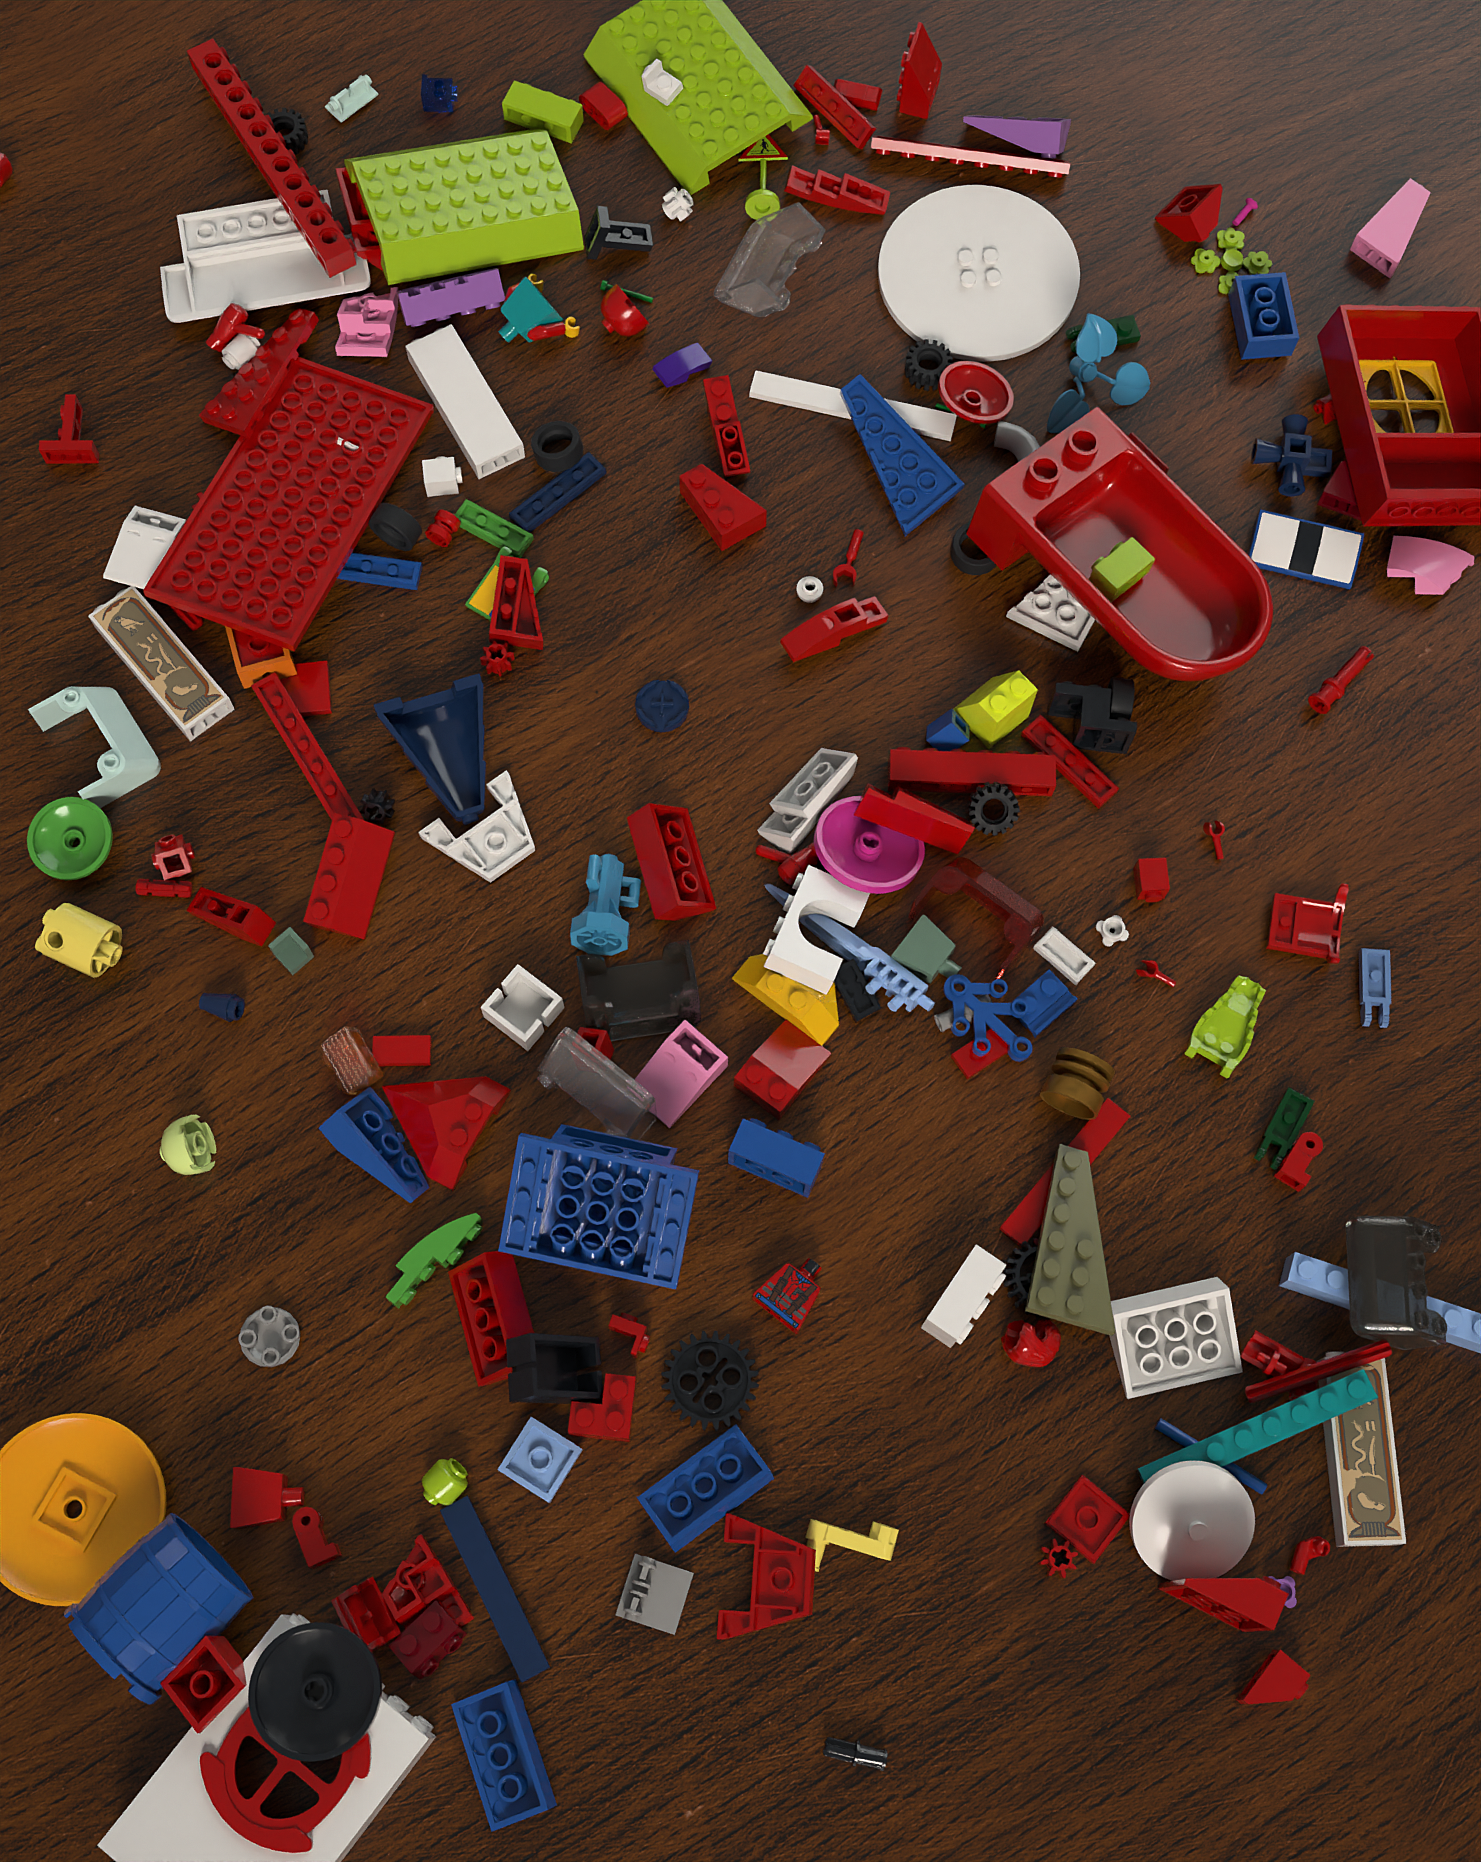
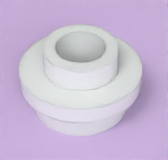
(806, 595)

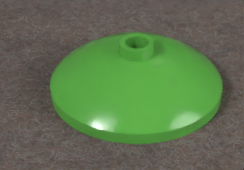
(55, 830)

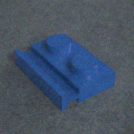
(1046, 1001)

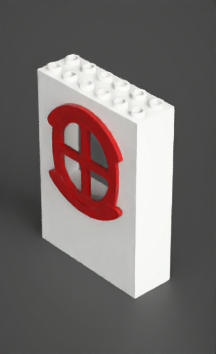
(199, 1815)

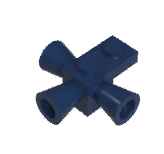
(1293, 456)

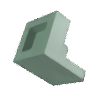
(291, 951)

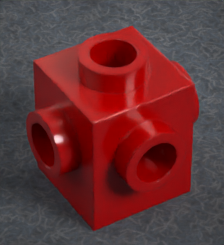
(173, 856)

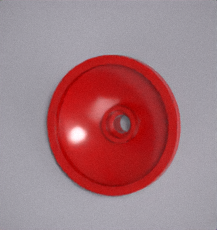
(975, 392)

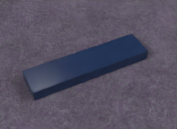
(557, 493)

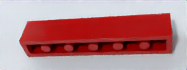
(964, 771)

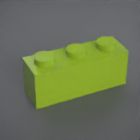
(542, 110)

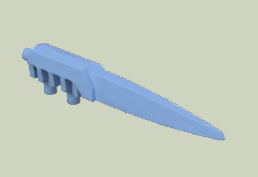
(870, 960)

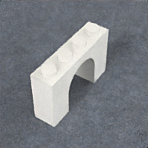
(790, 952)

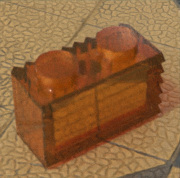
(351, 1061)

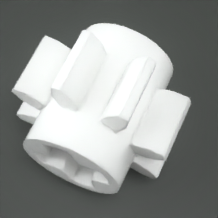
(677, 204)

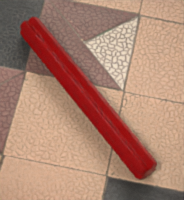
(1318, 1371)

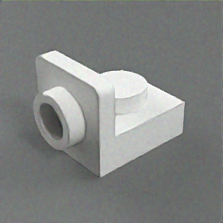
(660, 83)

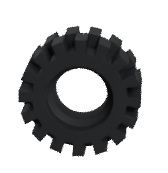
(292, 121)
(926, 352)
(998, 824)

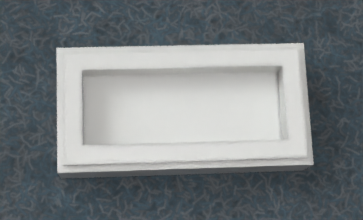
(1064, 955)

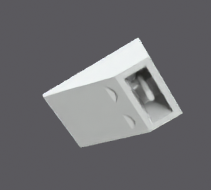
(141, 546)

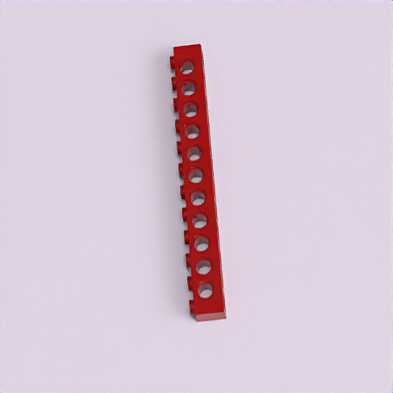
(272, 158)

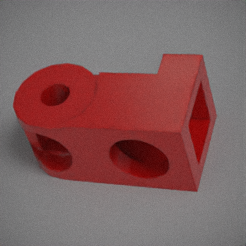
(1297, 1160)
(312, 1540)

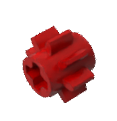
(496, 652)
(1049, 1560)

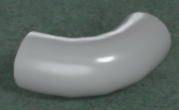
(1015, 440)

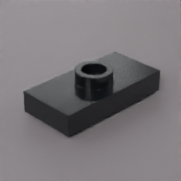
(851, 987)

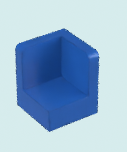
(948, 732)

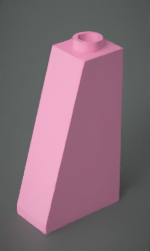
(1389, 231)

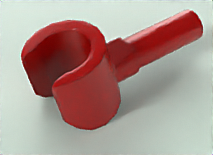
(822, 135)
(1215, 836)
(1152, 971)

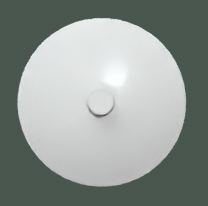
(1192, 1521)

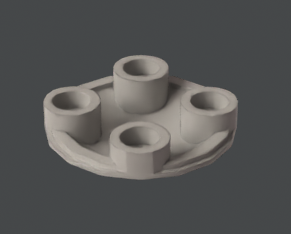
(269, 1336)

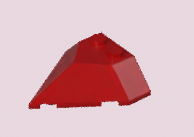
(445, 1120)

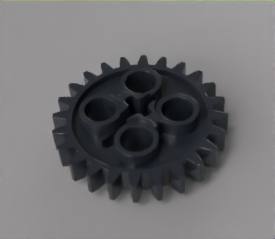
(732, 1396)

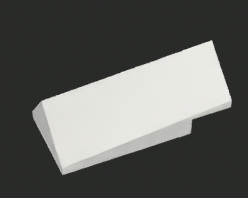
(807, 797)

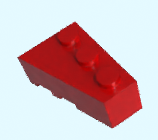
(721, 507)

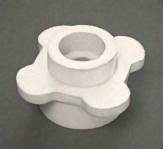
(1116, 923)

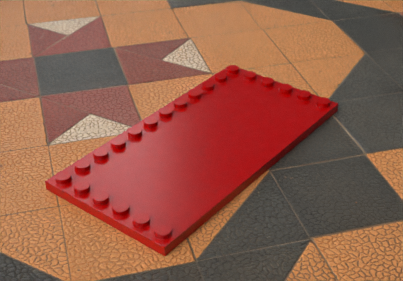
(290, 504)

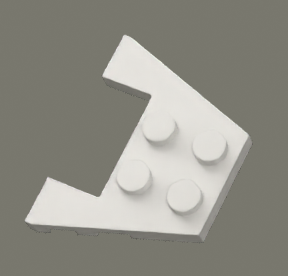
(493, 843)

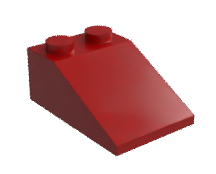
(781, 1069)

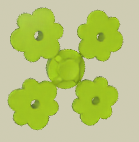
(1231, 259)

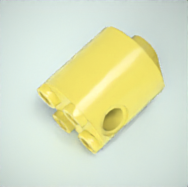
(80, 940)

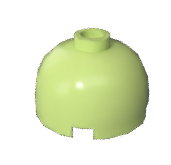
(188, 1146)

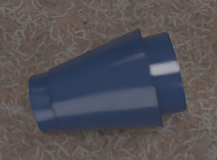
(225, 1006)

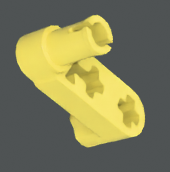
(878, 1543)

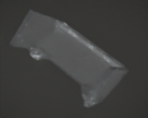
(598, 1085)

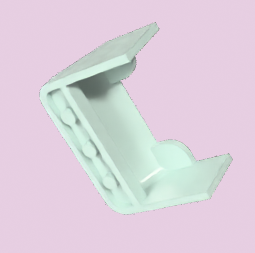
(131, 757)

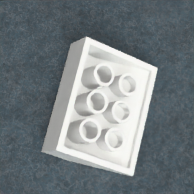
(1175, 1337)

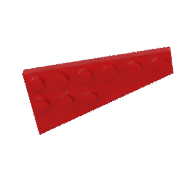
(260, 378)

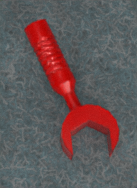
(847, 569)

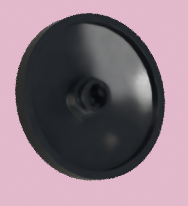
(315, 1691)

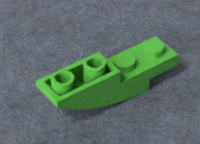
(439, 1246)

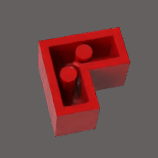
(610, 1419)

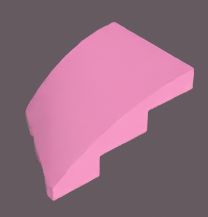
(367, 324)
(1429, 561)

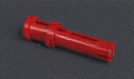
(1334, 687)

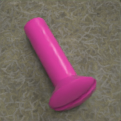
(1250, 204)

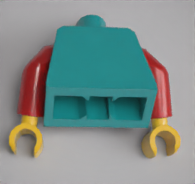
(532, 314)

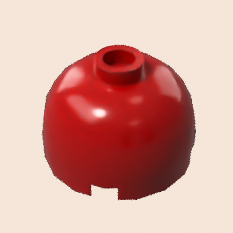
(621, 313)

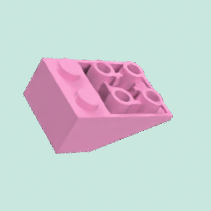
(681, 1071)

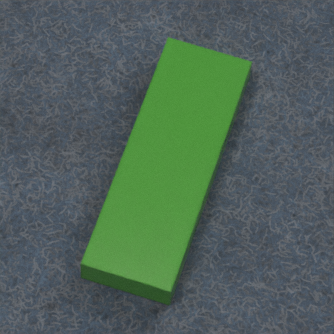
(493, 528)

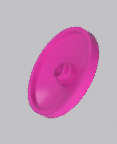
(863, 852)

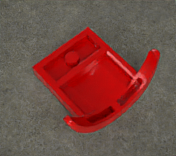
(1307, 925)

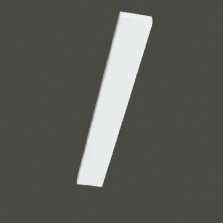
(829, 401)

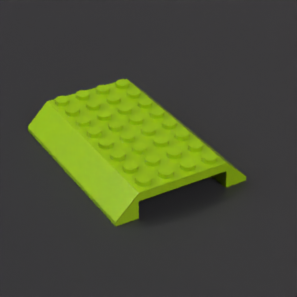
(727, 82)
(467, 204)

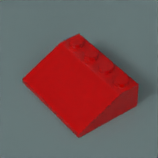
(1239, 1602)

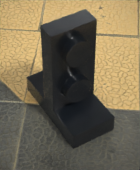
(615, 234)

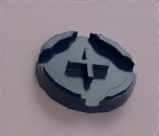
(662, 705)

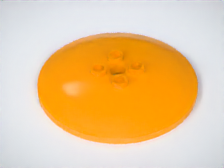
(66, 1460)

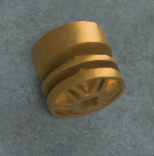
(1077, 1083)

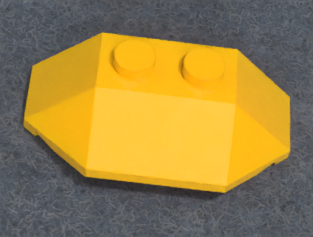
(799, 1004)

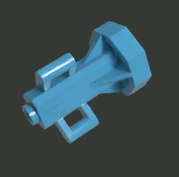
(600, 925)

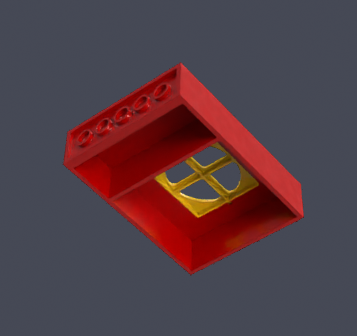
(1409, 474)

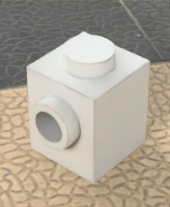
(441, 476)

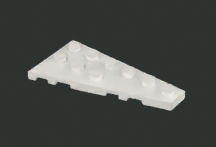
(1054, 614)

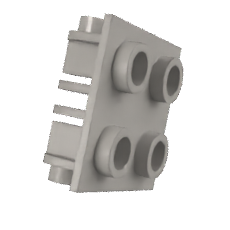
(654, 1594)

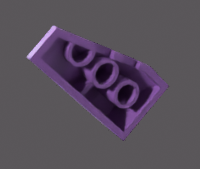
(1036, 135)

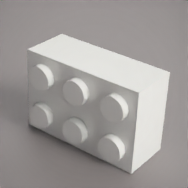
(965, 1297)

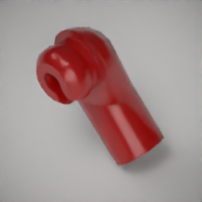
(1307, 1550)

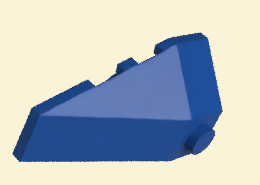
(368, 1138)

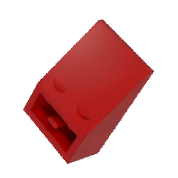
(920, 75)

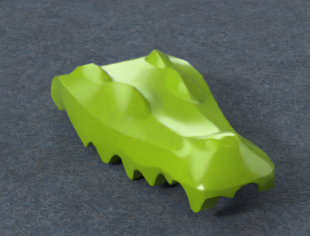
(1227, 1027)

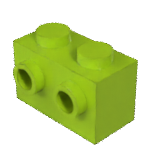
(1121, 569)

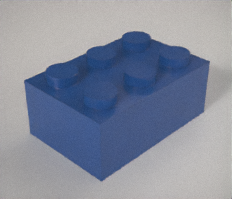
(1263, 315)
(776, 1156)

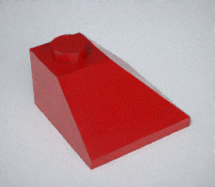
(1192, 212)

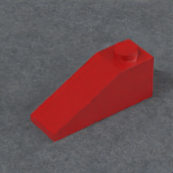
(232, 916)

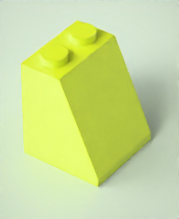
(998, 707)

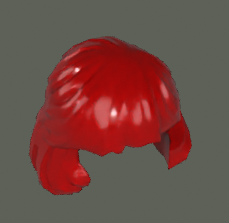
(1031, 1344)

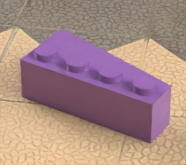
(451, 297)

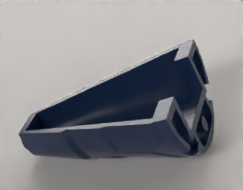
(444, 743)

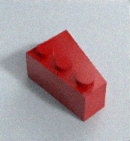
(514, 606)

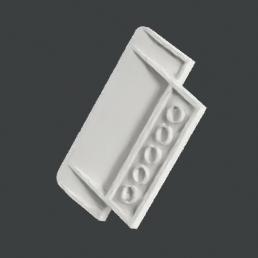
(249, 259)

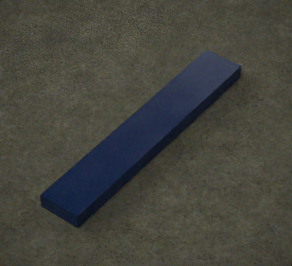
(495, 1589)

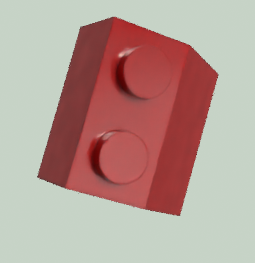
(206, 1681)

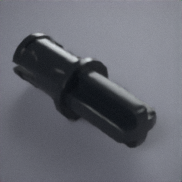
(855, 1753)

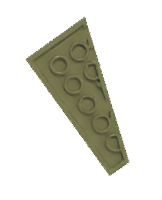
(1069, 1261)

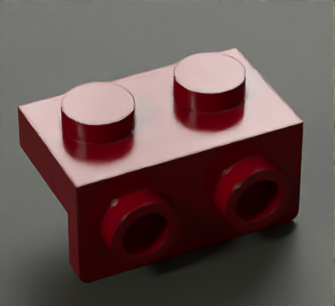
(428, 1641)

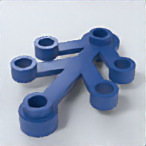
(985, 1013)

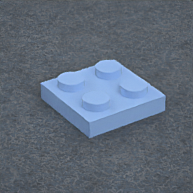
(540, 1459)

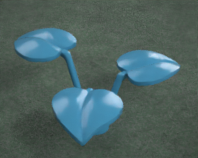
(1096, 340)

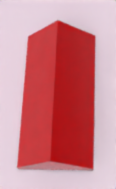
(359, 221)
(914, 817)

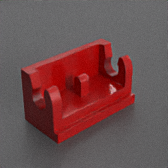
(367, 1614)

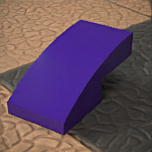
(679, 365)

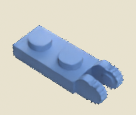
(1374, 985)

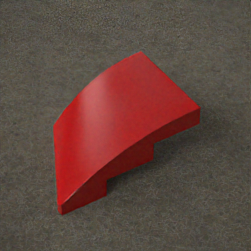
(421, 1582)

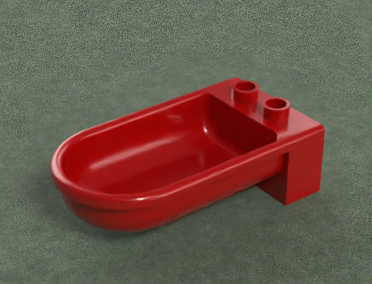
(1093, 487)

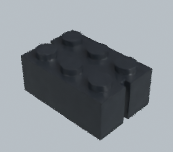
(548, 1367)

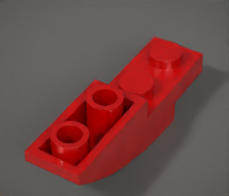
(725, 426)
(831, 626)

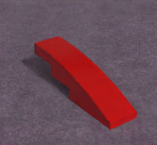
(840, 193)

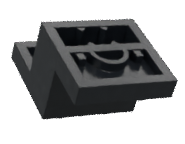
(1091, 716)

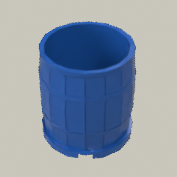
(157, 1606)

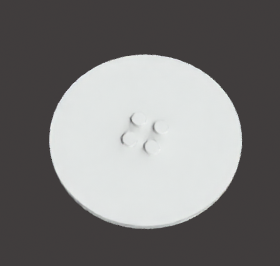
(979, 272)

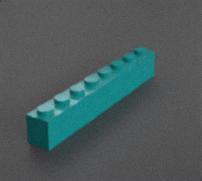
(1273, 1425)

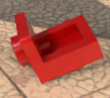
(626, 1325)

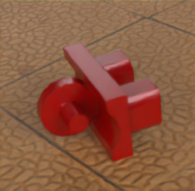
(1270, 1355)

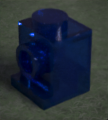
(438, 94)

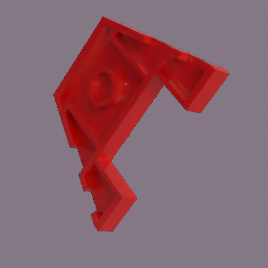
(780, 1579)

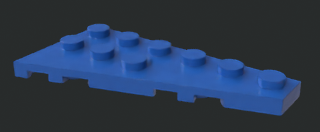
(905, 465)

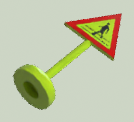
(762, 201)

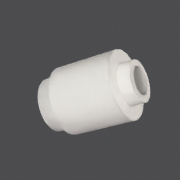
(240, 351)

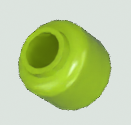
(444, 1482)

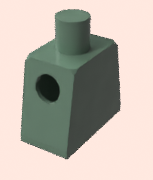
(927, 952)

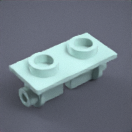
(351, 99)

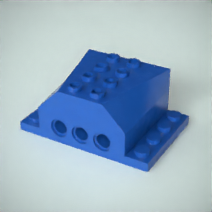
(600, 1205)

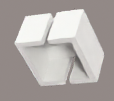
(524, 1009)

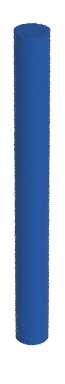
(1186, 1440)

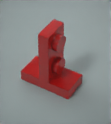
(69, 446)

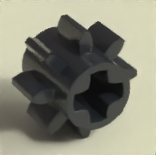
(377, 806)

